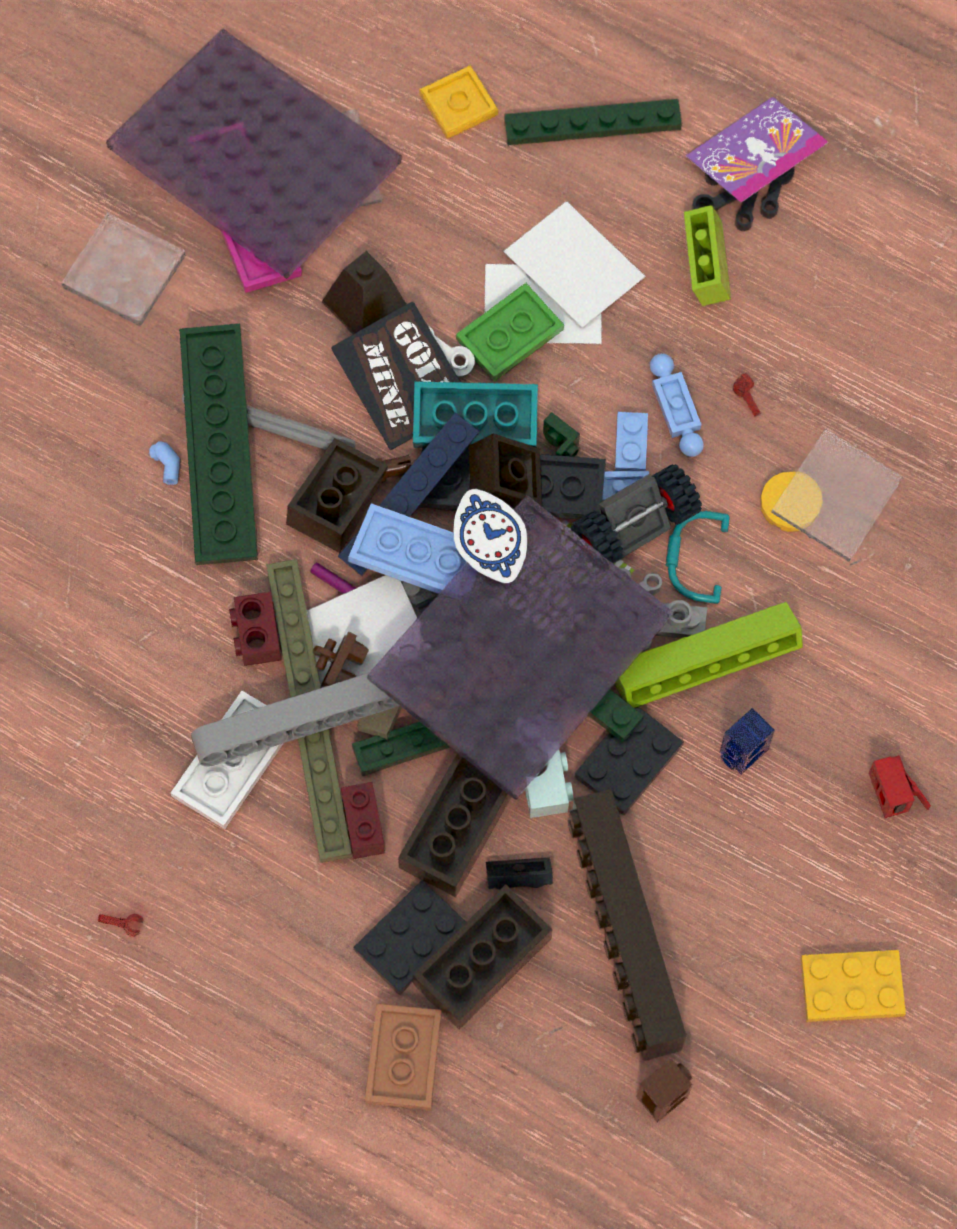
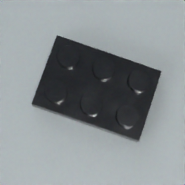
(630, 764)
(409, 936)

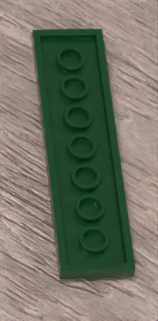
(218, 444)

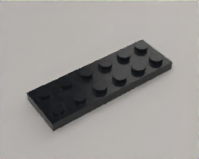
(568, 485)

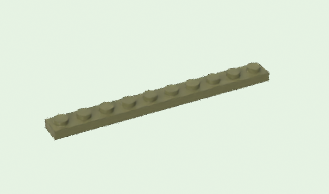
(302, 678)

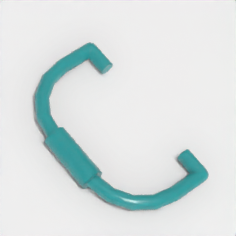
(673, 556)

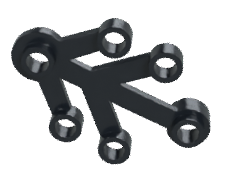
(748, 204)

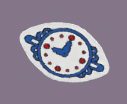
(490, 536)

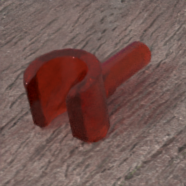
(741, 388)
(122, 922)

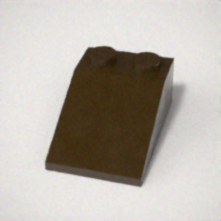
(335, 495)

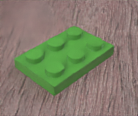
(510, 331)

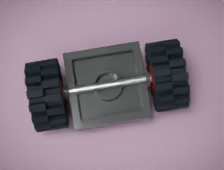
(639, 513)

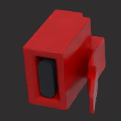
(894, 786)

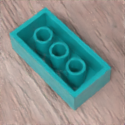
(488, 407)

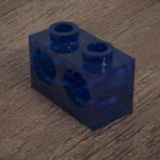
(746, 741)

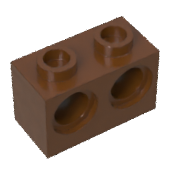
(665, 1089)

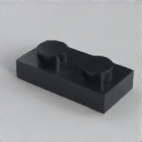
(519, 873)

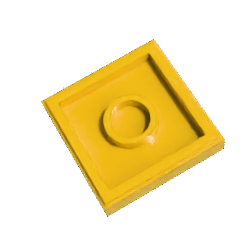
(458, 102)

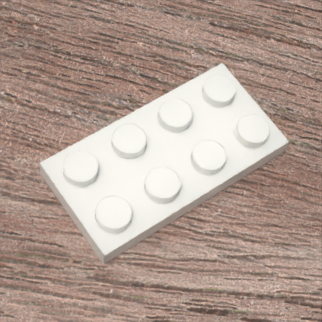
(222, 788)

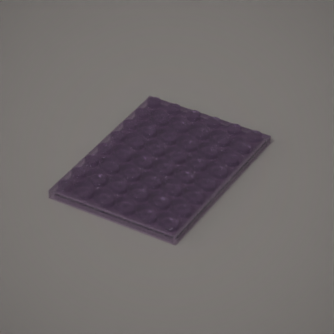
(254, 152)
(521, 661)

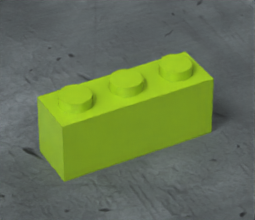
(707, 255)

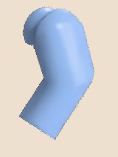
(163, 452)

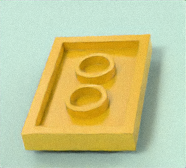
(852, 985)

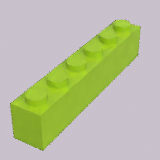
(710, 654)

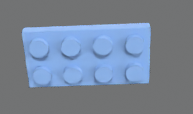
(406, 549)

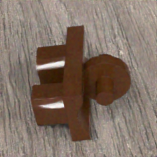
(348, 649)

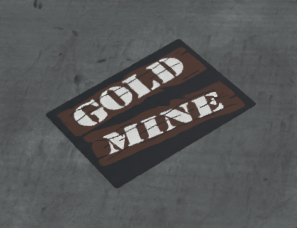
(386, 363)

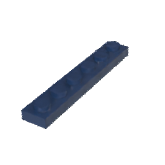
(424, 474)

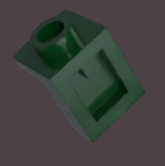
(561, 434)

